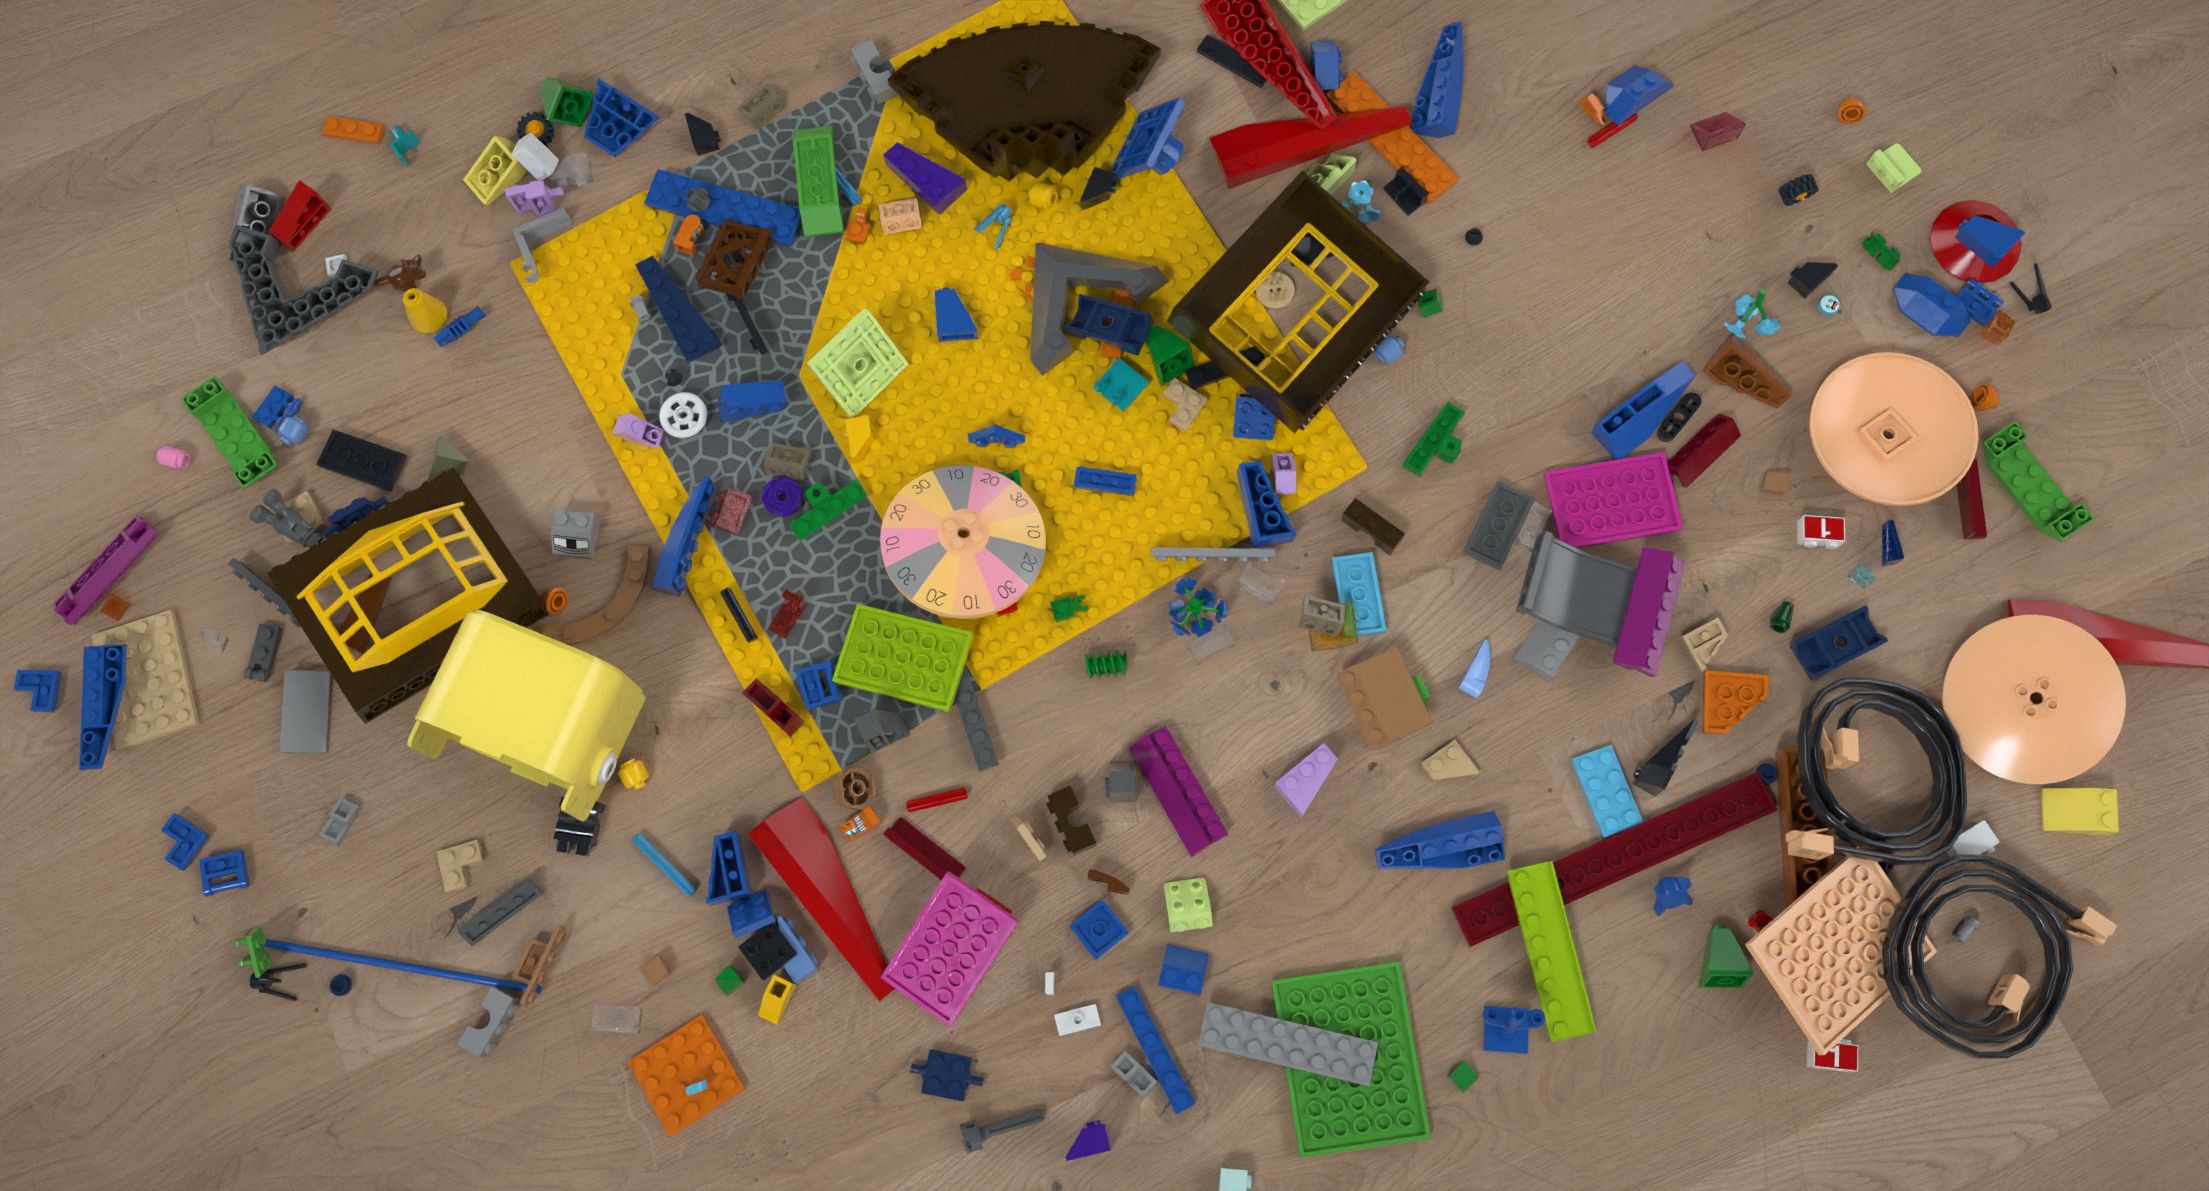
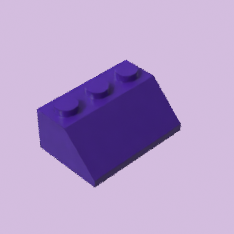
(1090, 1141)

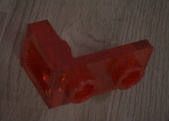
(788, 614)

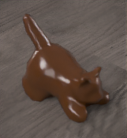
(404, 275)

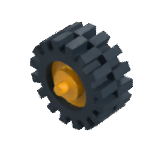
(538, 126)
(1798, 189)

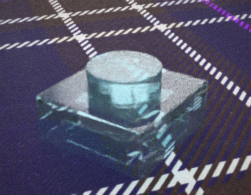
(1862, 576)

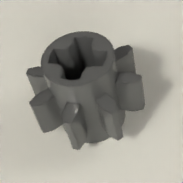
(697, 199)

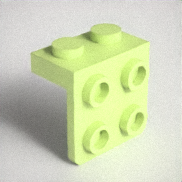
(1893, 167)
(1188, 905)

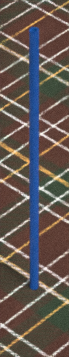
(397, 965)

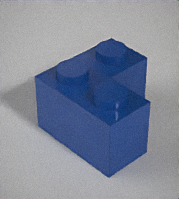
(1325, 61)

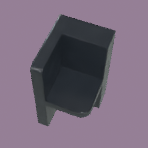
(1406, 192)

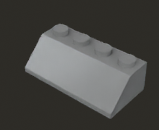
(1545, 650)

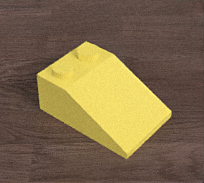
(494, 170)
(2080, 810)

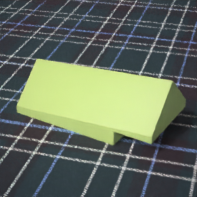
(1333, 172)

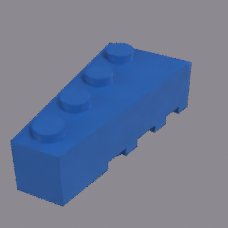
(1263, 512)

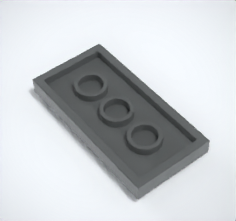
(1498, 525)

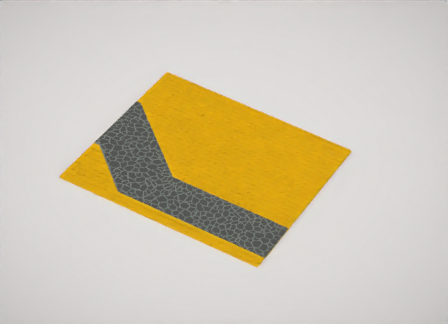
(923, 417)

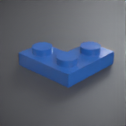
(996, 434)
(44, 688)
(188, 838)

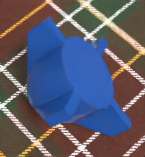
(1671, 893)

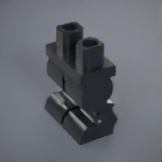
(572, 830)

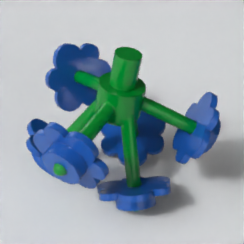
(1203, 602)

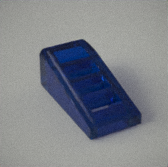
(1891, 546)

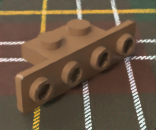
(535, 962)

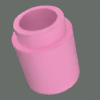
(173, 457)

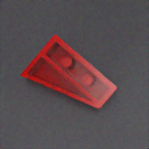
(299, 216)

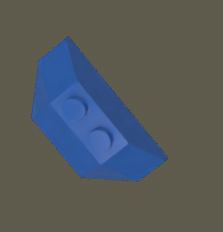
(1633, 92)
(1931, 306)

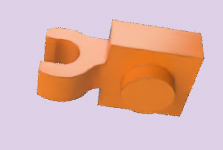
(1593, 107)
(858, 230)

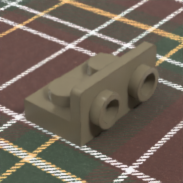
(762, 106)
(786, 461)
(1322, 616)

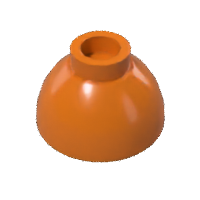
(1851, 110)
(1984, 397)
(555, 600)

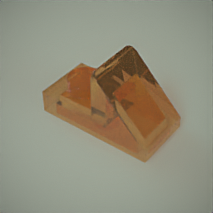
(1998, 328)

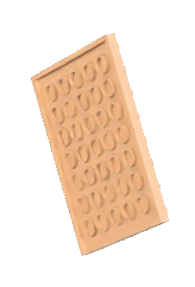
(1828, 950)

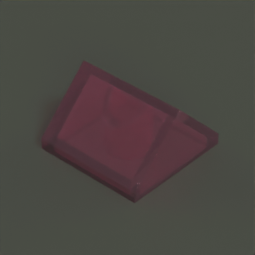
(1717, 130)

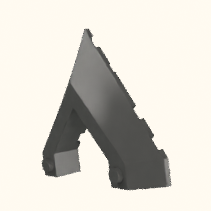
(1055, 274)
(272, 311)

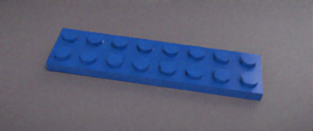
(669, 195)

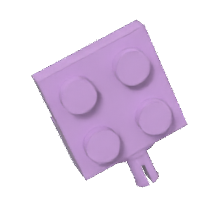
(534, 197)

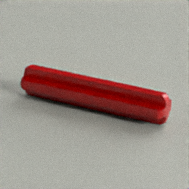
(1609, 131)
(936, 799)

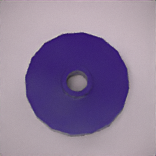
(775, 489)

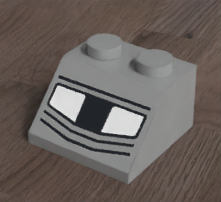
(574, 533)

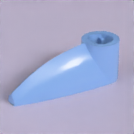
(1477, 673)

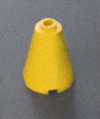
(424, 311)

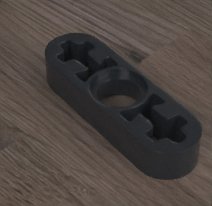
(1680, 408)

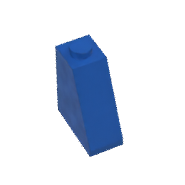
(1988, 238)
(952, 318)

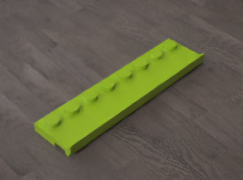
(1551, 951)

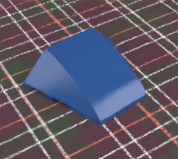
(616, 119)

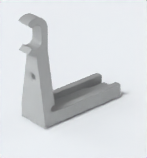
(537, 229)

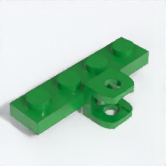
(1437, 441)
(826, 507)

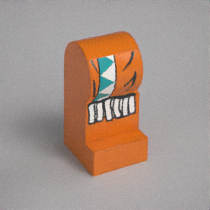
(688, 234)
(860, 825)

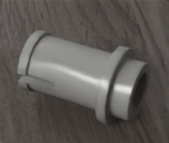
(640, 308)
(1966, 929)

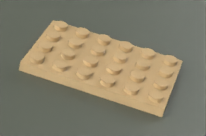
(157, 680)

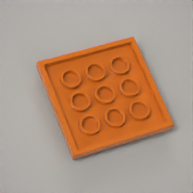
(680, 1061)

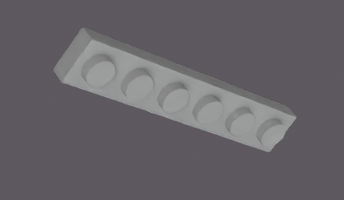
(1220, 554)

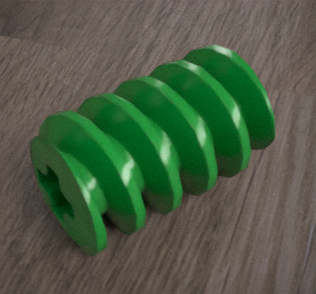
(1106, 664)

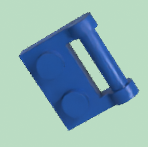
(812, 687)
(222, 866)

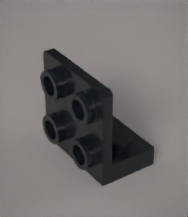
(767, 950)

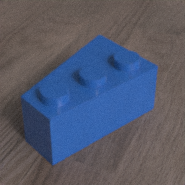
(750, 399)
(728, 871)

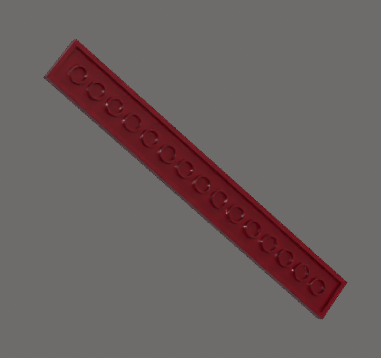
(1626, 853)

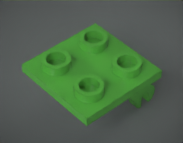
(259, 957)

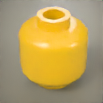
(1042, 195)
(633, 774)

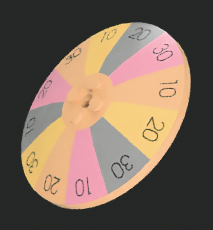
(956, 573)

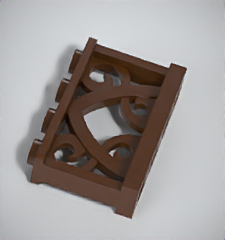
(722, 246)

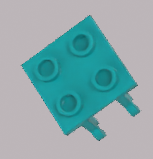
(1120, 385)

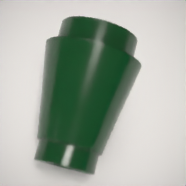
(1782, 618)

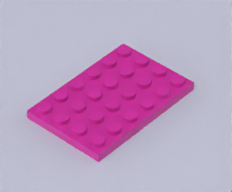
(1613, 501)
(949, 949)

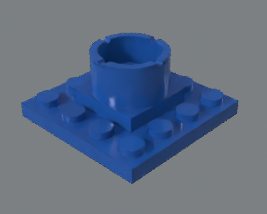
(1151, 141)

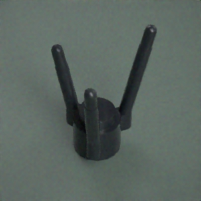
(2040, 302)
(266, 981)

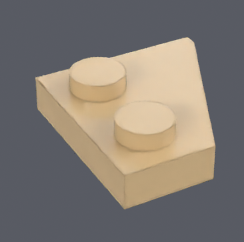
(1704, 641)
(1449, 763)
(1025, 832)

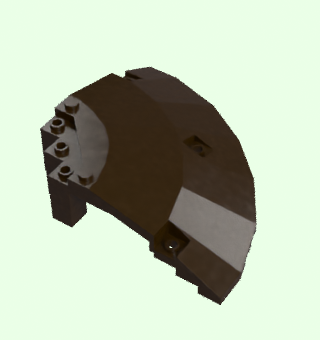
(1030, 117)

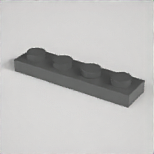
(499, 911)

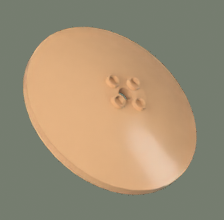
(1991, 707)

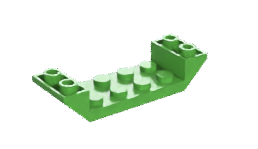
(817, 181)
(231, 431)
(2031, 485)

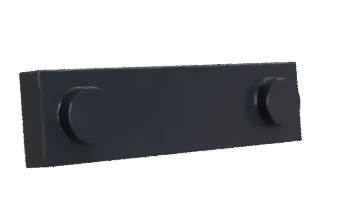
(1230, 59)
(756, 341)
(1211, 373)

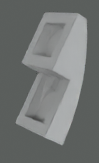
(340, 821)
(1134, 1074)

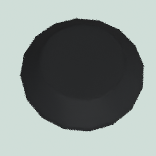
(1474, 237)
(673, 378)

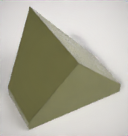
(445, 458)

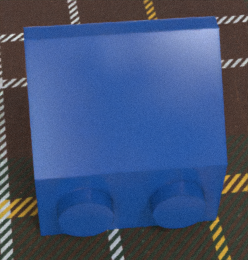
(1183, 970)

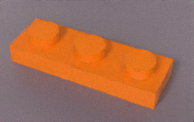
(353, 130)

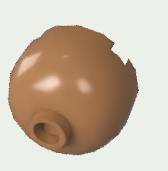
(854, 788)

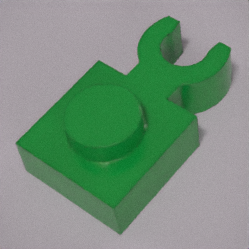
(1065, 608)

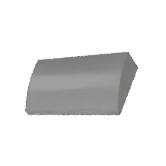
(305, 712)

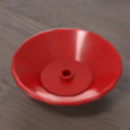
(1955, 256)

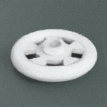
(694, 427)

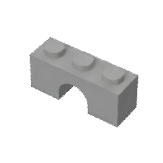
(866, 59)
(501, 1007)

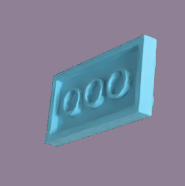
(1358, 584)
(1606, 791)

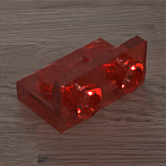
(730, 511)

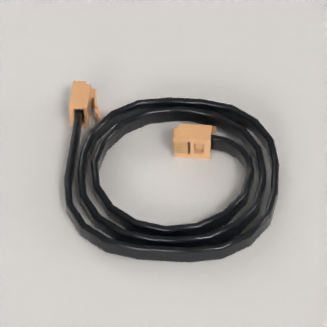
(1842, 750)
(2011, 988)

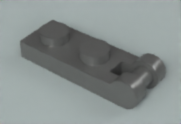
(263, 652)

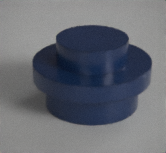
(1767, 772)
(340, 985)

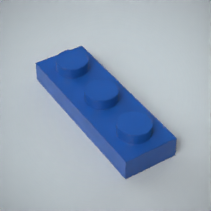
(1105, 481)

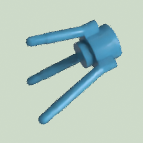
(999, 215)

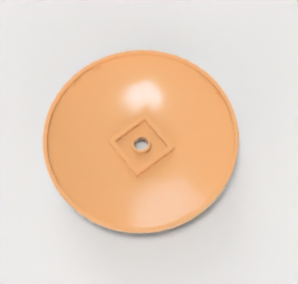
(1915, 402)

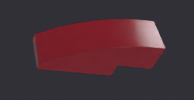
(773, 707)

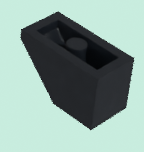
(702, 135)
(1099, 188)
(1810, 276)

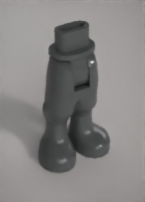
(291, 525)

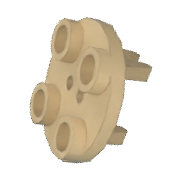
(1276, 299)

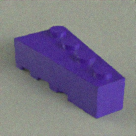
(926, 178)

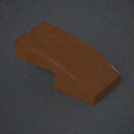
(1114, 884)

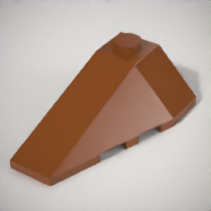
(1741, 369)
(370, 603)

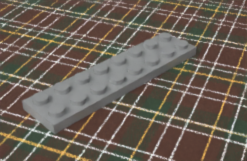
(1288, 1044)

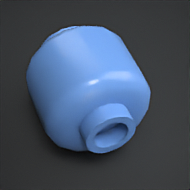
(1389, 349)
(292, 430)

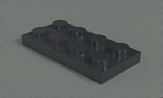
(361, 460)

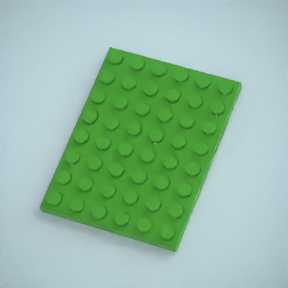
(1345, 1115)

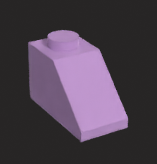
(1284, 473)

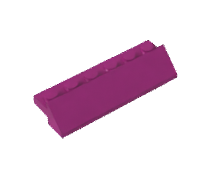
(105, 570)
(1649, 611)
(1178, 791)

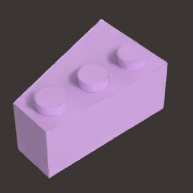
(1306, 778)

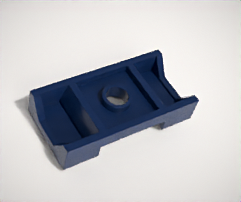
(1126, 331)
(1819, 652)

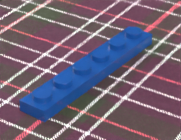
(1155, 1050)

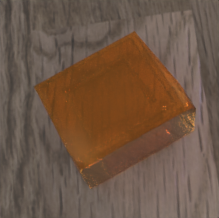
(115, 607)

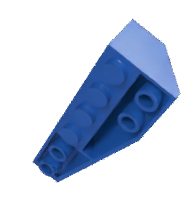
(1441, 88)
(1642, 413)
(683, 542)
(101, 697)
(1446, 845)

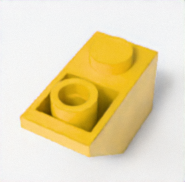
(860, 436)
(776, 999)

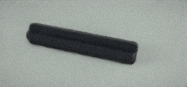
(739, 615)

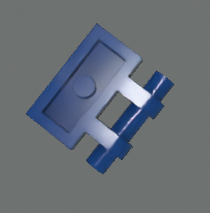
(1978, 308)
(274, 405)

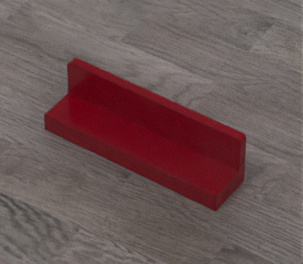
(1703, 449)
(1971, 504)
(923, 849)

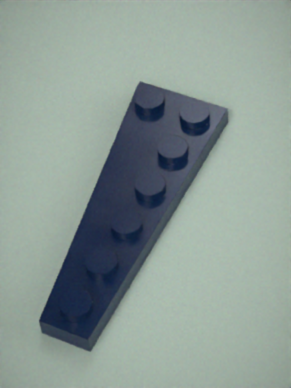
(685, 323)

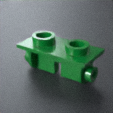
(1887, 256)

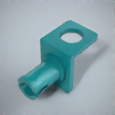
(403, 142)

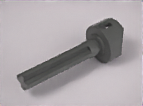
(974, 1134)

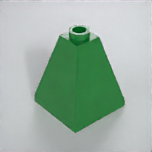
(564, 101)
(1168, 354)
(1724, 961)

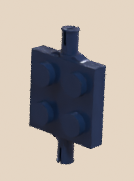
(352, 513)
(946, 1075)

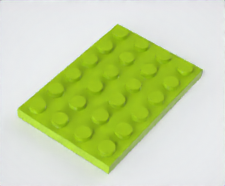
(903, 658)

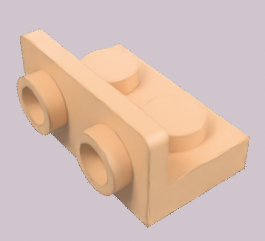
(900, 216)

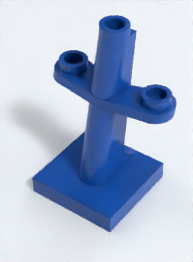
(1508, 1028)

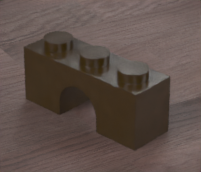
(1363, 518)
(1077, 838)

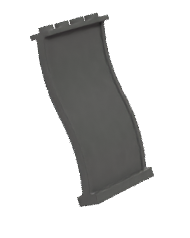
(1576, 590)

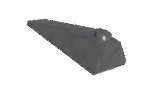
(256, 210)

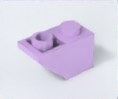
(638, 431)

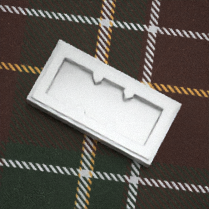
(1077, 1020)

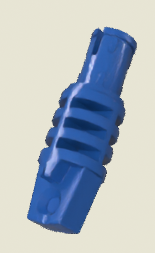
(458, 327)

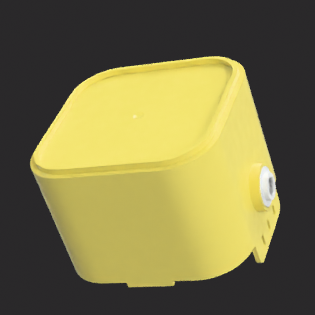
(531, 707)

